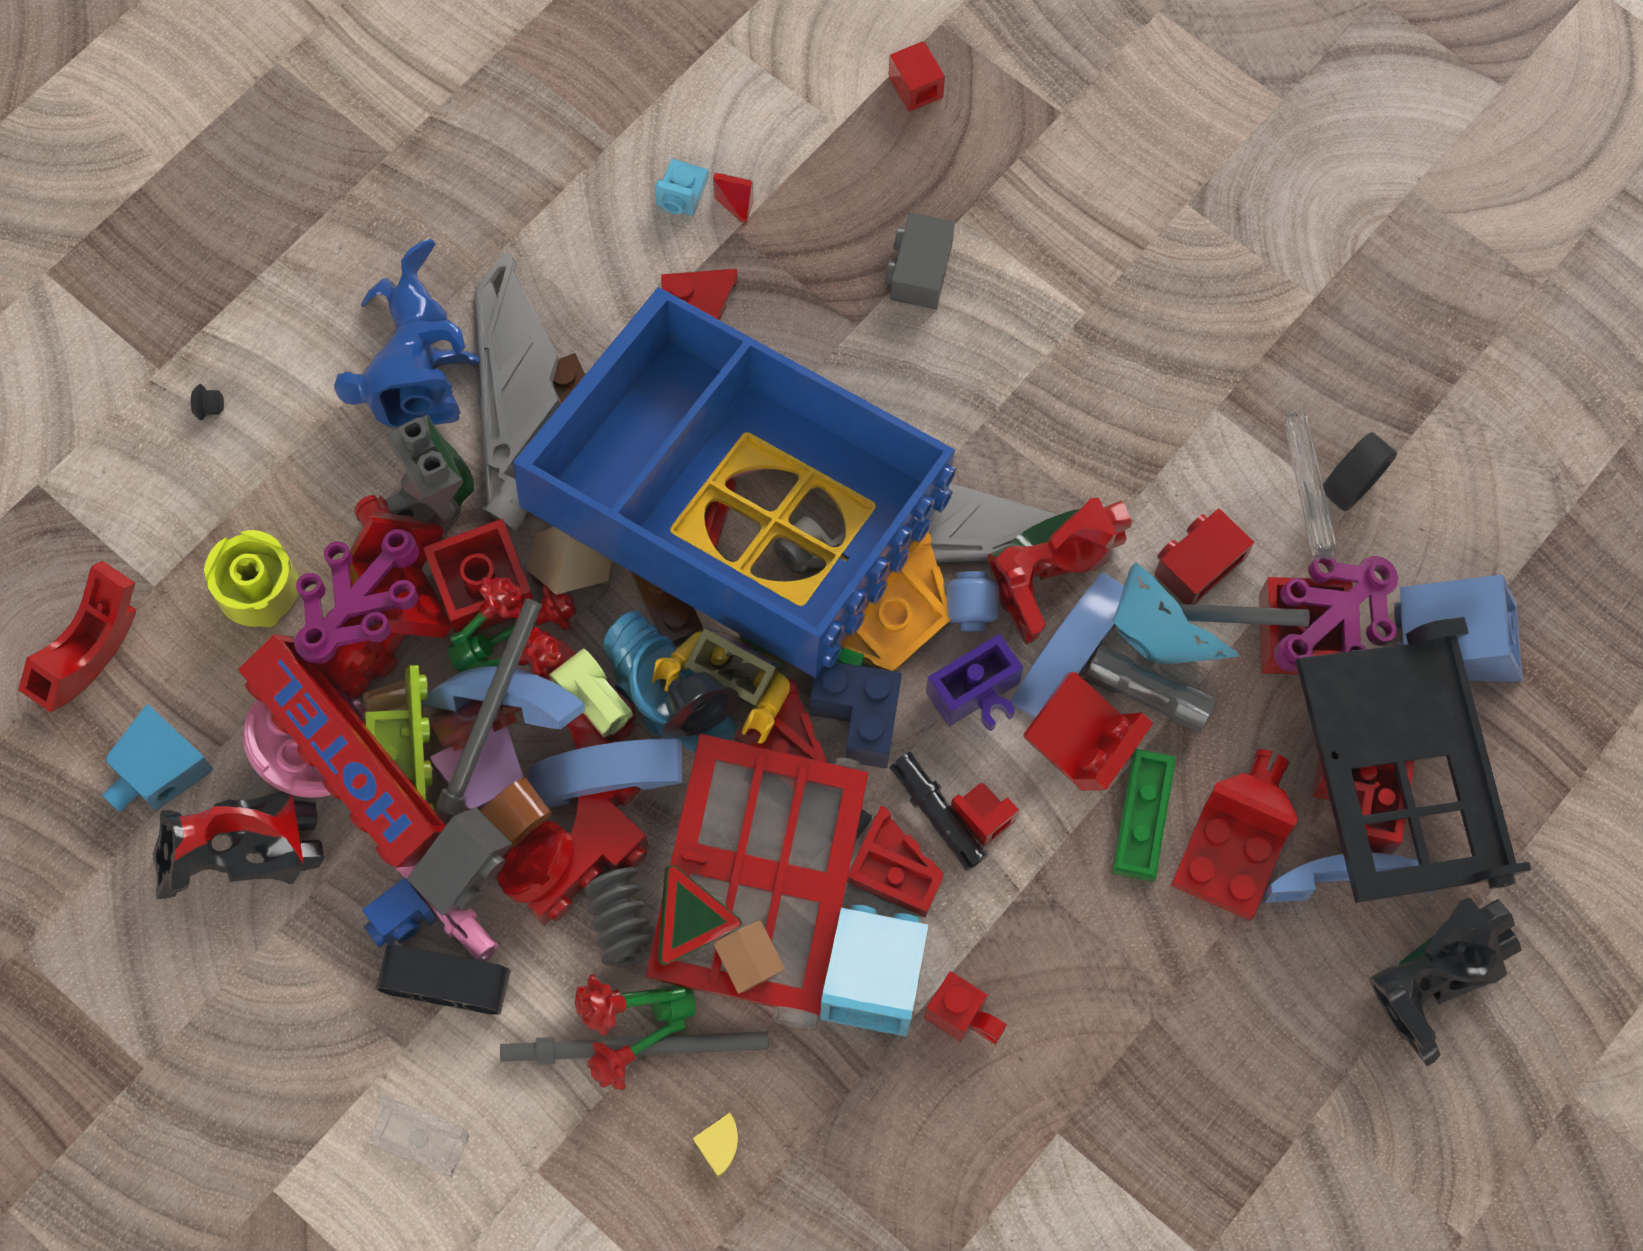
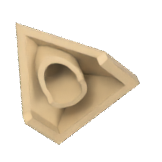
(566, 562)

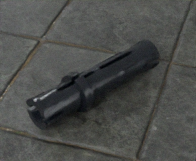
(932, 803)

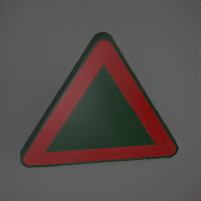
(690, 917)

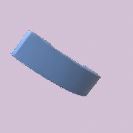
(1071, 644)
(540, 699)
(607, 768)
(1300, 882)

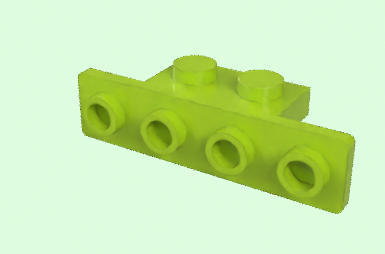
(405, 732)

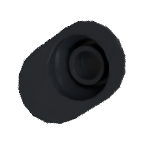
(697, 705)

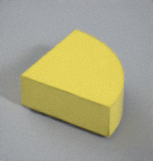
(719, 1144)

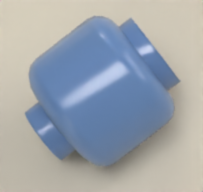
(972, 600)

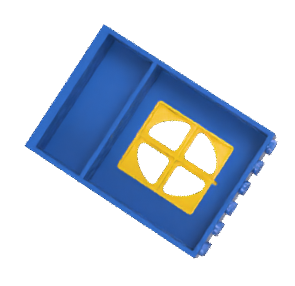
(682, 412)

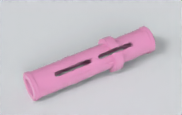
(463, 927)

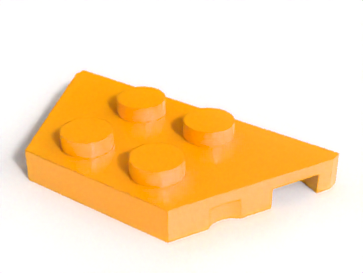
(906, 614)

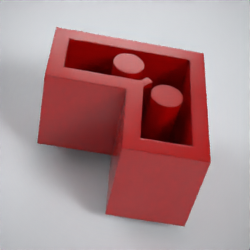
(1377, 793)

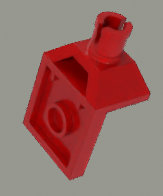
(427, 615)
(1238, 838)

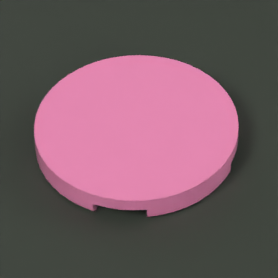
(276, 755)

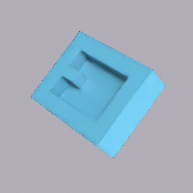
(681, 187)

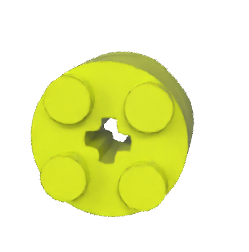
(270, 575)

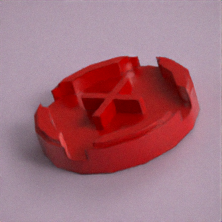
(536, 863)

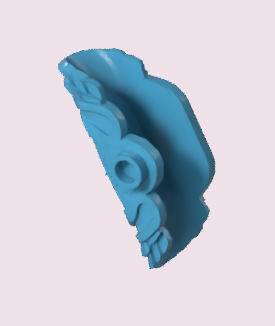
(633, 649)

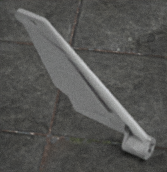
(514, 384)
(962, 532)

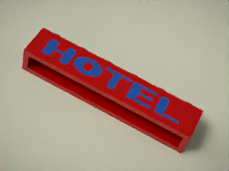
(343, 752)

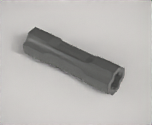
(1179, 702)

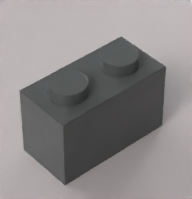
(921, 260)
(460, 862)

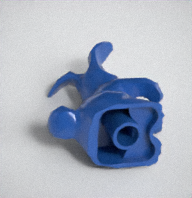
(403, 375)

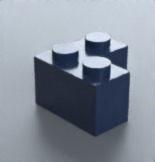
(864, 699)

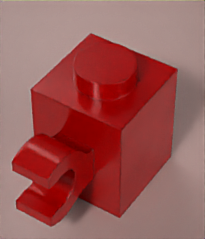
(958, 1008)

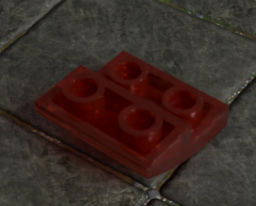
(455, 726)

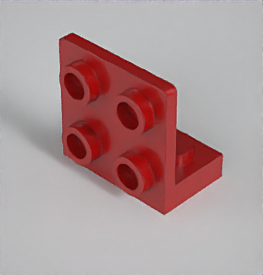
(1085, 734)

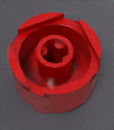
(360, 662)

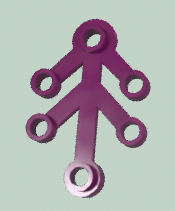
(354, 600)
(1342, 607)

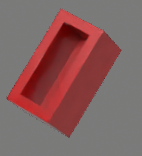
(1203, 556)

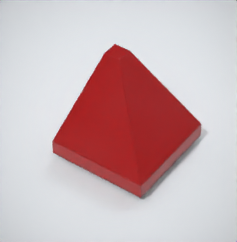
(734, 195)

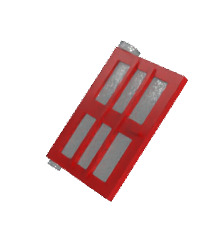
(774, 847)

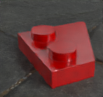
(702, 289)

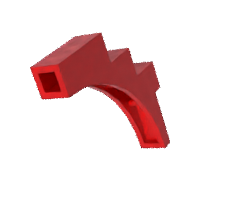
(600, 831)

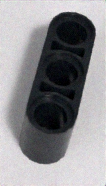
(443, 979)

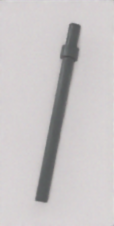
(452, 799)
(546, 1049)

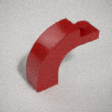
(87, 644)

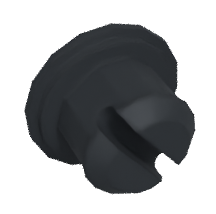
(206, 402)

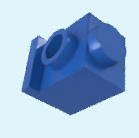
(396, 915)

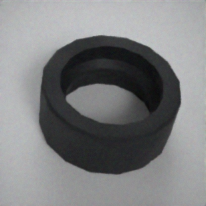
(1358, 471)

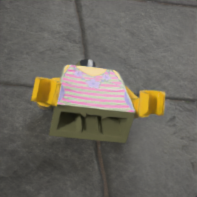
(735, 666)

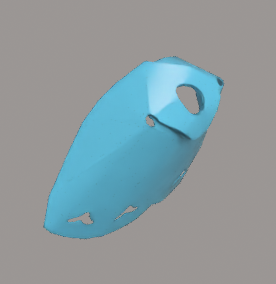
(1156, 633)

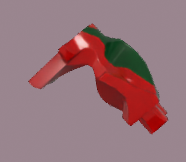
(1059, 545)

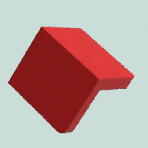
(916, 76)
(984, 813)

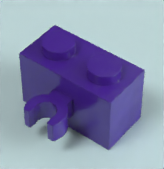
(976, 683)

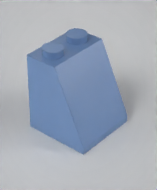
(1491, 616)

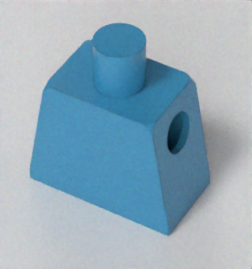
(153, 763)

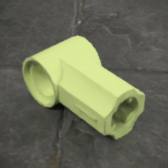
(588, 682)

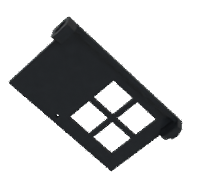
(1397, 710)

